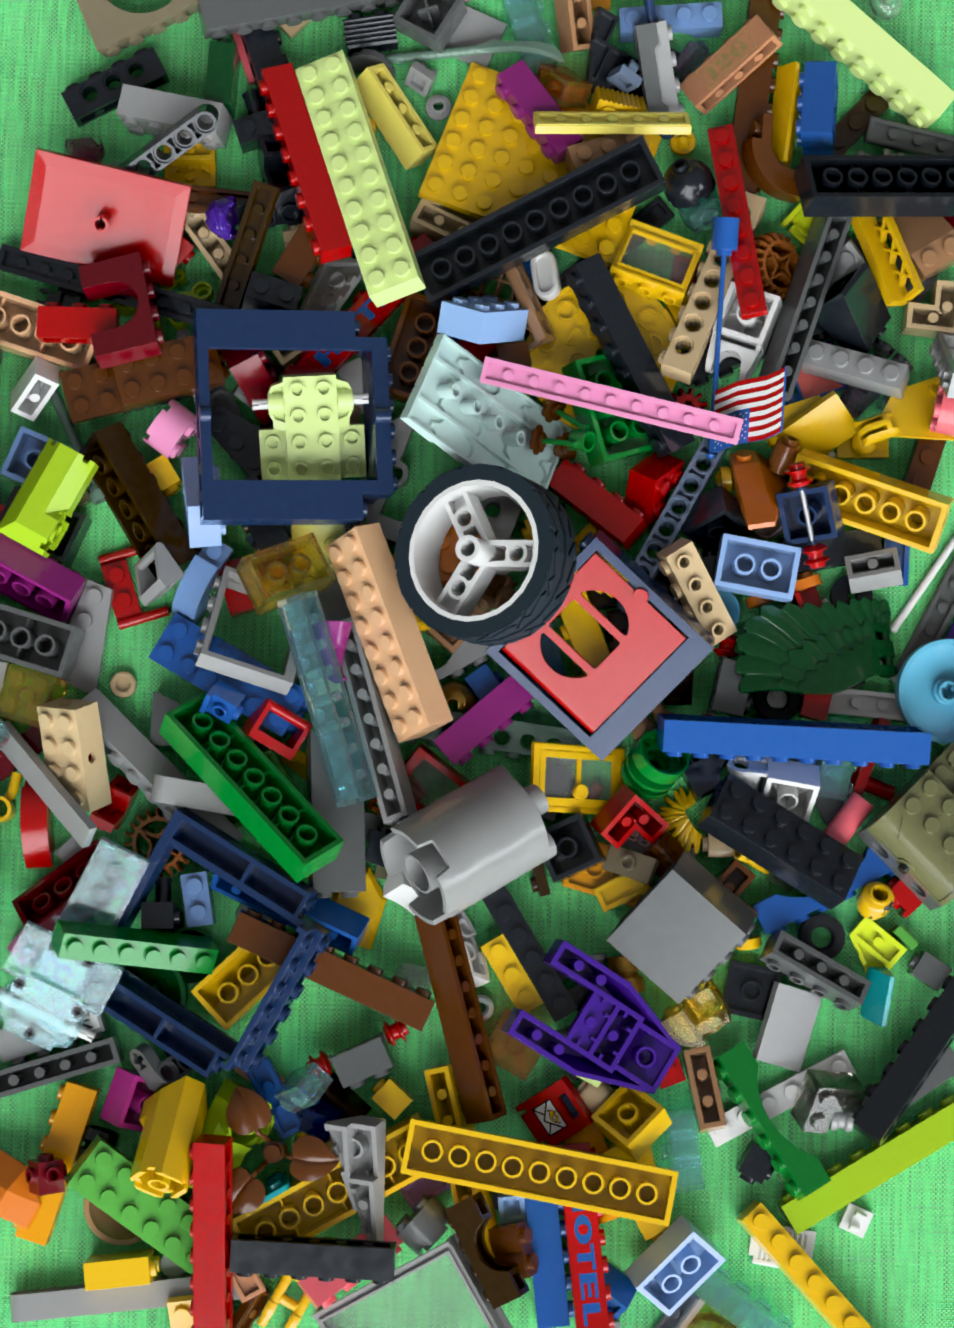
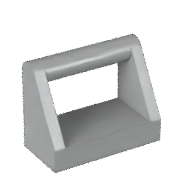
(167, 574)

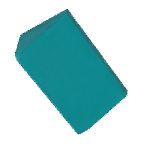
(878, 998)

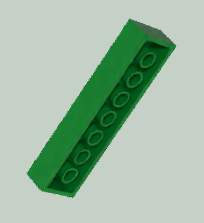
(252, 789)

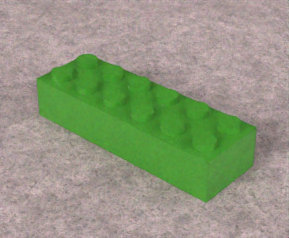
(104, 1180)

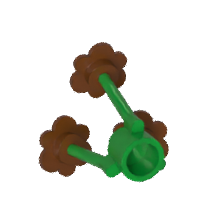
(568, 443)

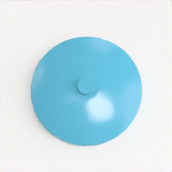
(927, 689)

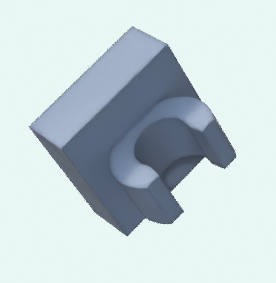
(625, 76)

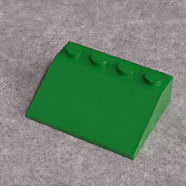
(615, 435)

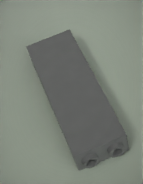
(348, 870)

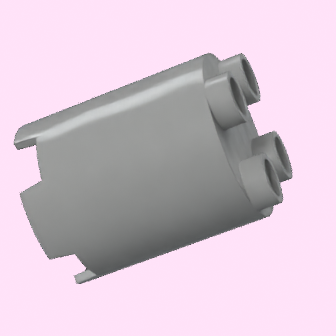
(469, 843)

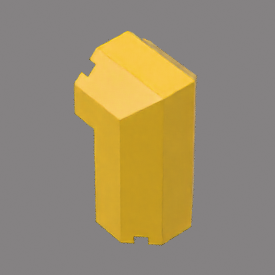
(170, 1124)

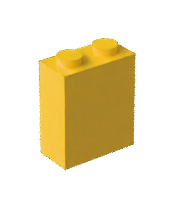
(121, 1269)

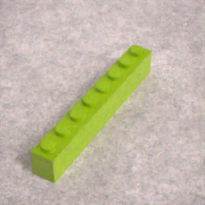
(873, 1166)

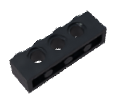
(107, 99)

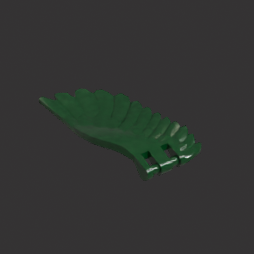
(815, 647)

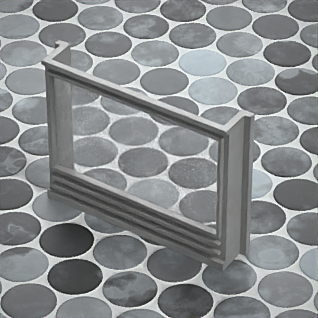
(425, 1293)

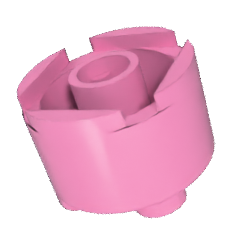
(171, 430)

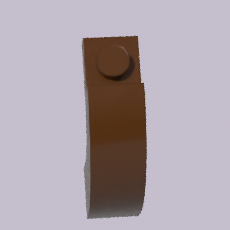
(763, 165)

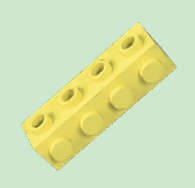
(395, 116)

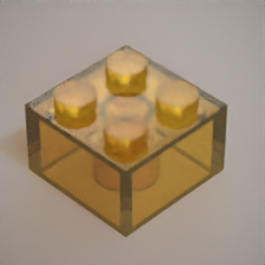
(25, 691)

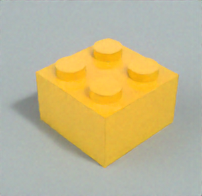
(631, 1120)

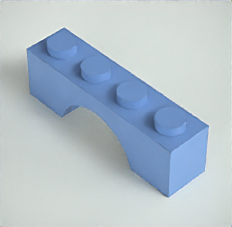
(694, 19)

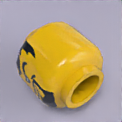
(875, 900)

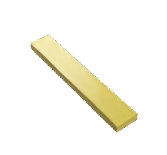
(611, 122)

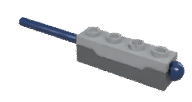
(657, 64)

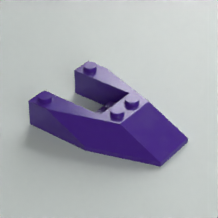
(611, 1037)

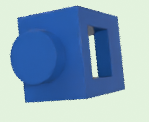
(223, 702)

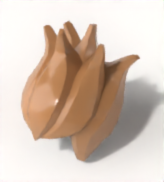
(497, 593)

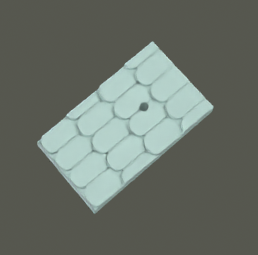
(478, 419)

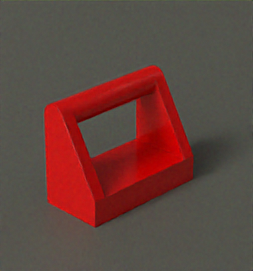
(288, 749)

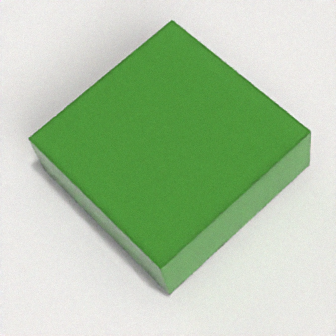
(904, 937)

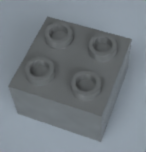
(430, 21)

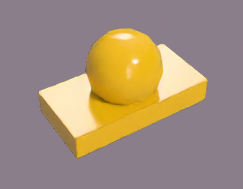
(854, 449)

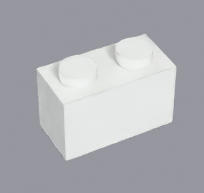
(34, 388)

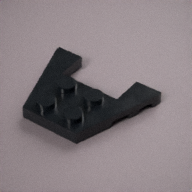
(604, 56)

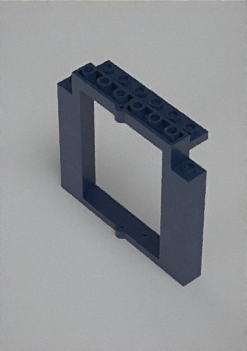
(294, 500)
(175, 1026)

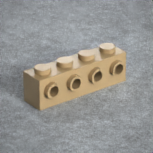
(695, 588)

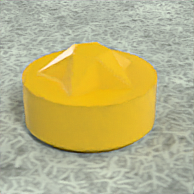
(682, 144)
(724, 478)

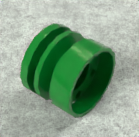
(649, 770)

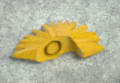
(679, 822)

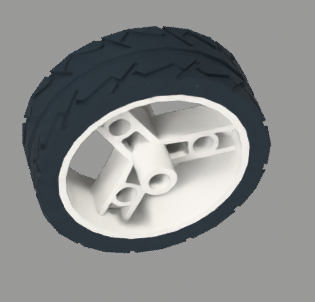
(455, 500)

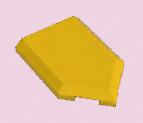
(368, 903)

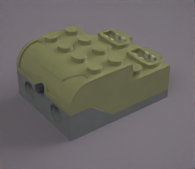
(917, 831)

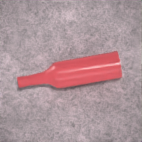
(849, 818)

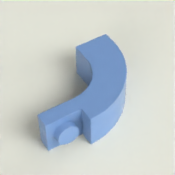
(197, 583)

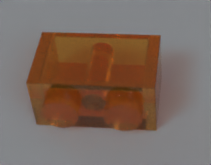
(564, 85)

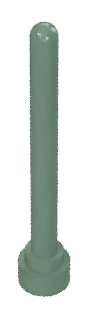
(95, 495)

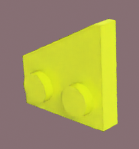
(875, 945)

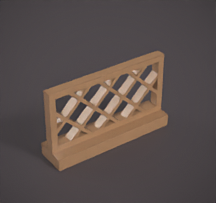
(525, 295)

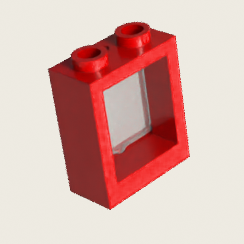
(431, 776)

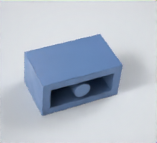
(198, 899)

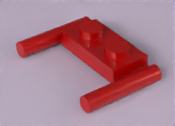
(125, 599)

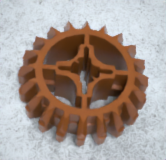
(776, 262)
(141, 831)

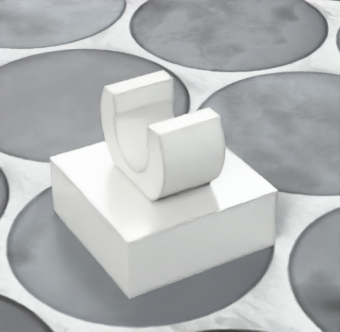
(855, 1220)

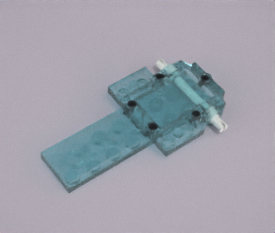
(51, 992)

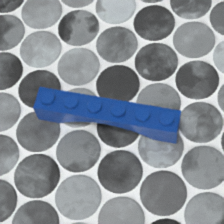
(781, 910)

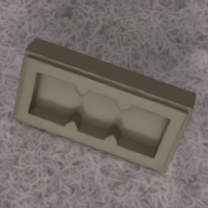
(631, 864)

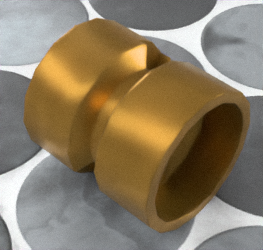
(627, 970)

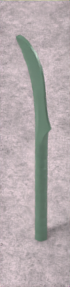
(489, 47)

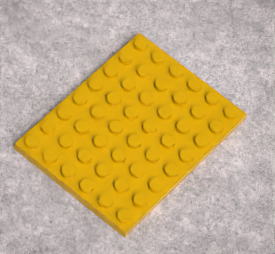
(492, 161)

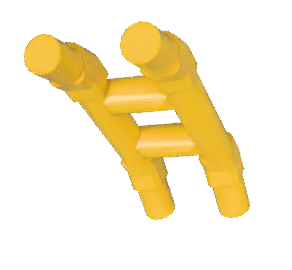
(279, 1296)

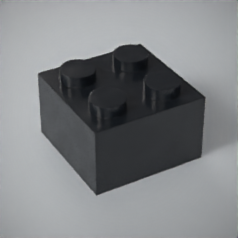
(575, 847)

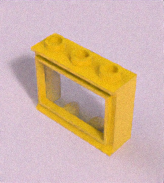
(656, 263)

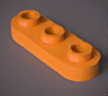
(805, 581)

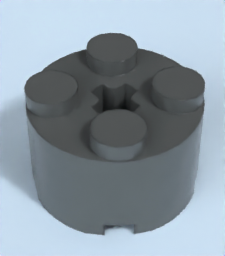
(424, 1225)

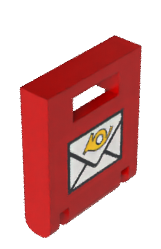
(549, 1117)

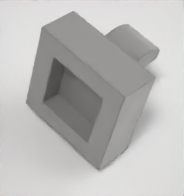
(420, 78)

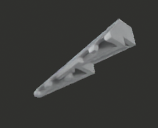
(361, 1151)

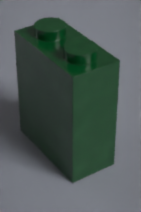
(223, 74)

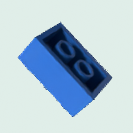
(817, 108)

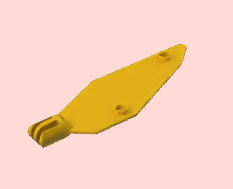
(904, 417)

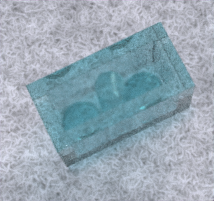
(303, 1088)

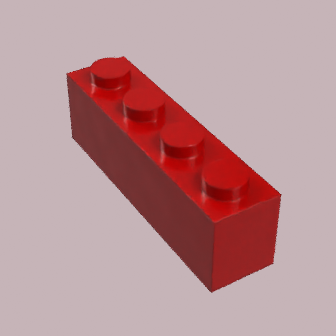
(597, 504)

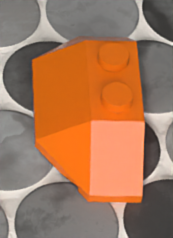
(15, 1197)

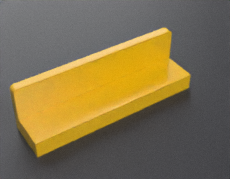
(785, 111)

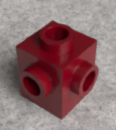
(46, 1174)

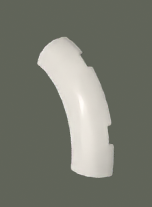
(400, 891)

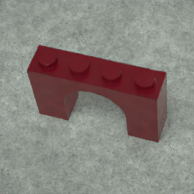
(138, 337)

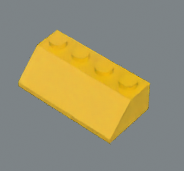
(235, 986)

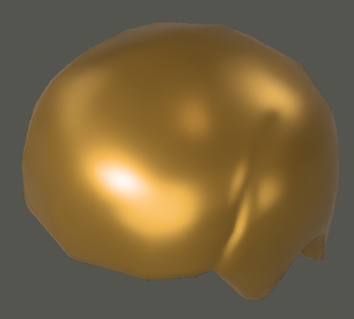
(461, 693)

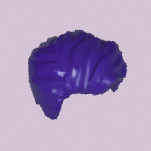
(222, 217)

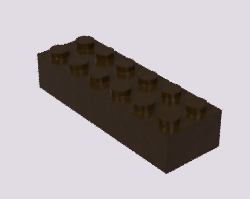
(135, 495)

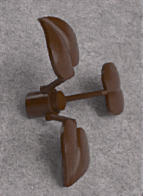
(309, 1156)

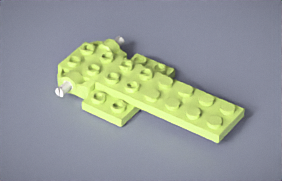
(312, 437)

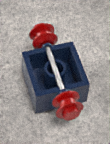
(809, 513)

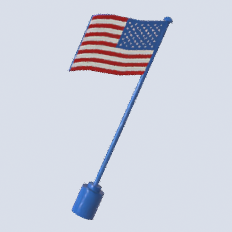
(755, 399)

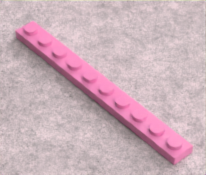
(611, 400)

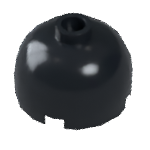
(687, 182)

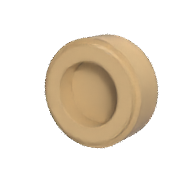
(123, 684)

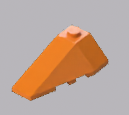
(755, 488)

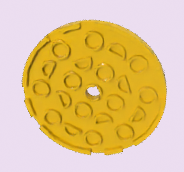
(578, 342)

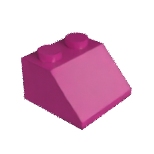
(126, 1099)

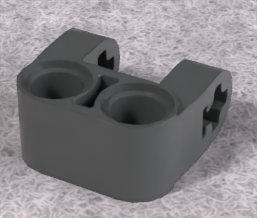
(152, 1069)

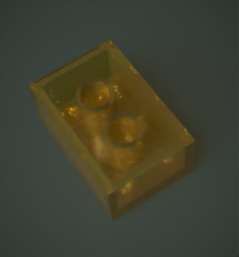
(284, 572)

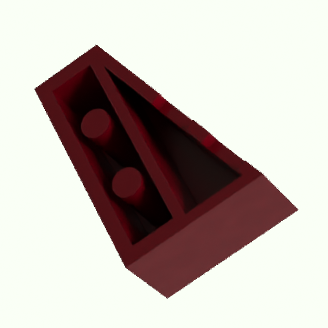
(252, 376)

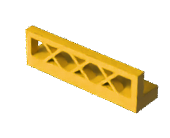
(883, 259)

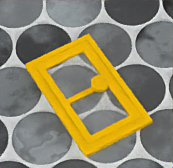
(575, 777)

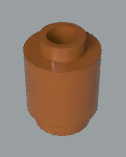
(784, 454)

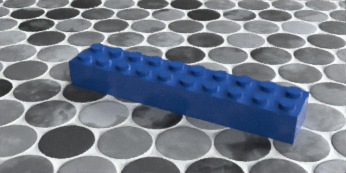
(793, 739)

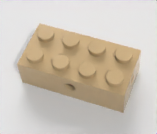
(76, 750)

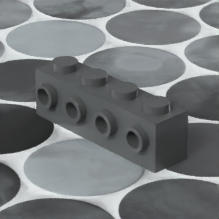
(815, 971)

